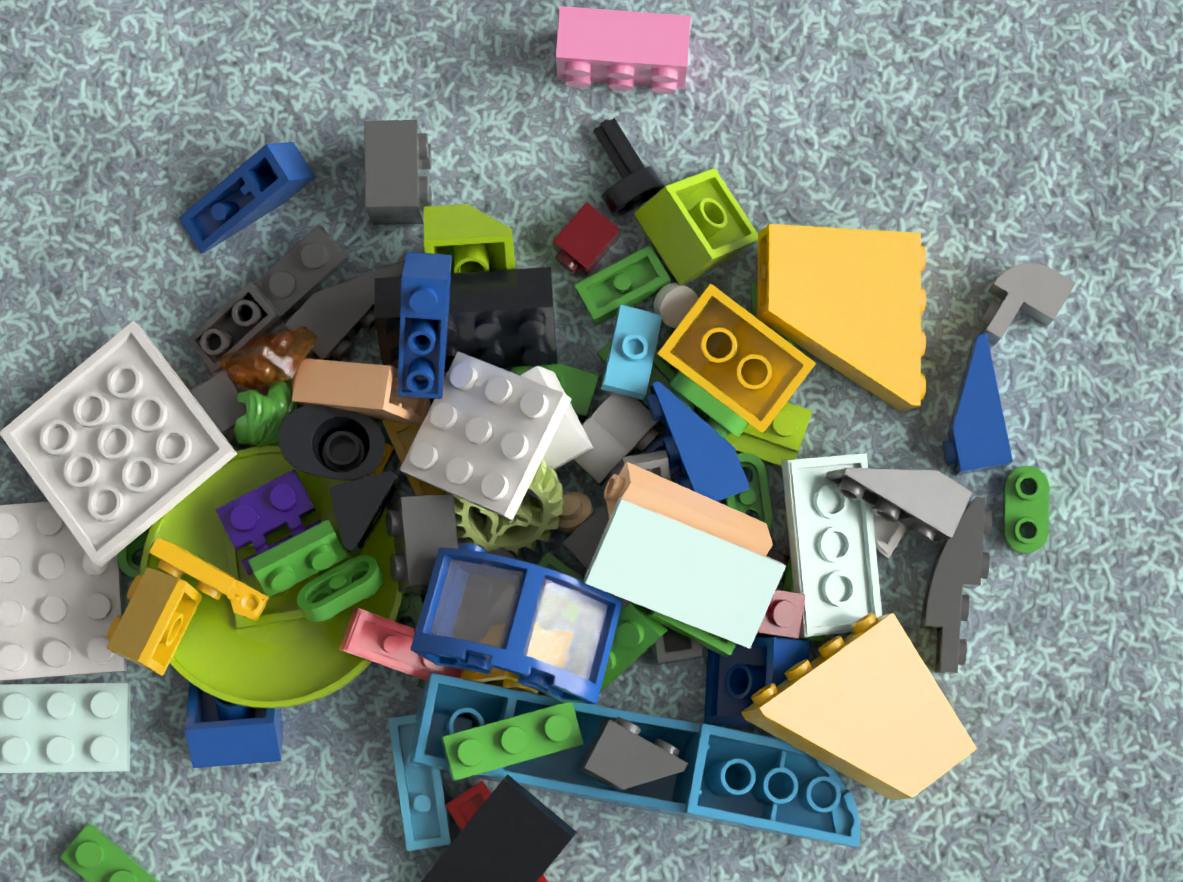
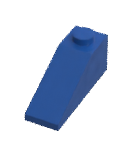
(247, 194)
(977, 425)

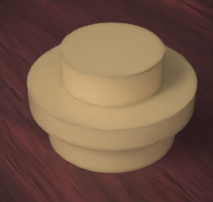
(576, 511)

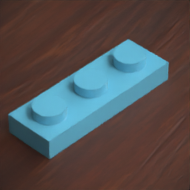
(419, 791)

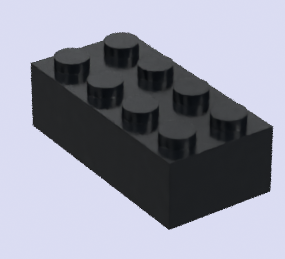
(491, 317)

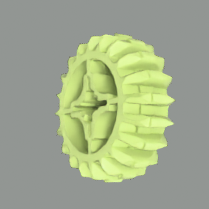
(531, 521)

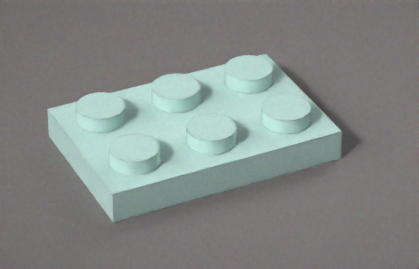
(64, 727)

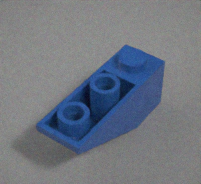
(423, 324)
(703, 455)

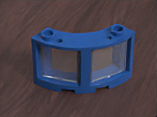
(519, 620)

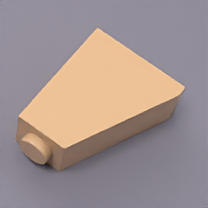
(357, 388)

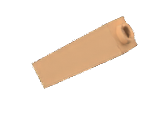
(687, 507)

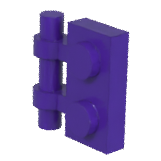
(265, 512)

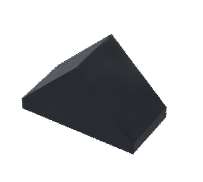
(361, 506)

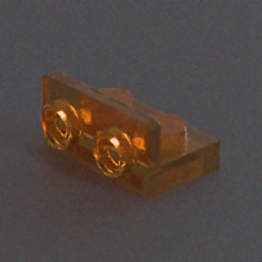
(269, 358)

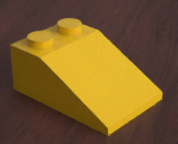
(736, 358)

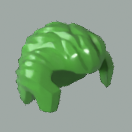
(264, 414)

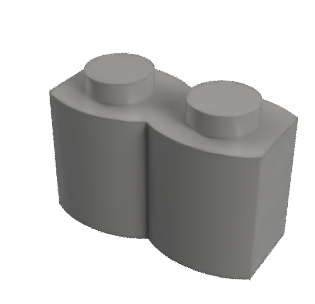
(615, 432)

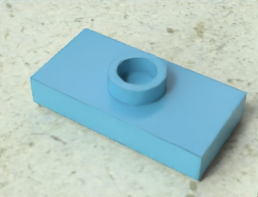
(631, 352)

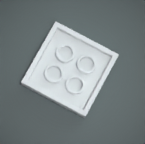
(485, 435)

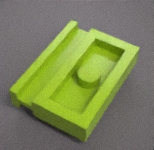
(780, 439)

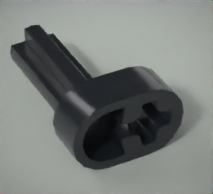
(637, 181)

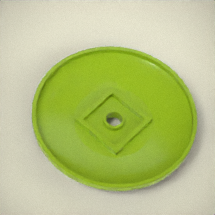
(281, 655)

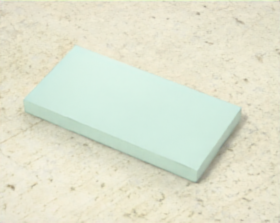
(830, 546)
(684, 573)

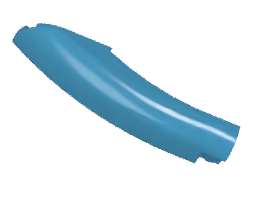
(728, 777)

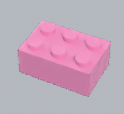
(622, 49)

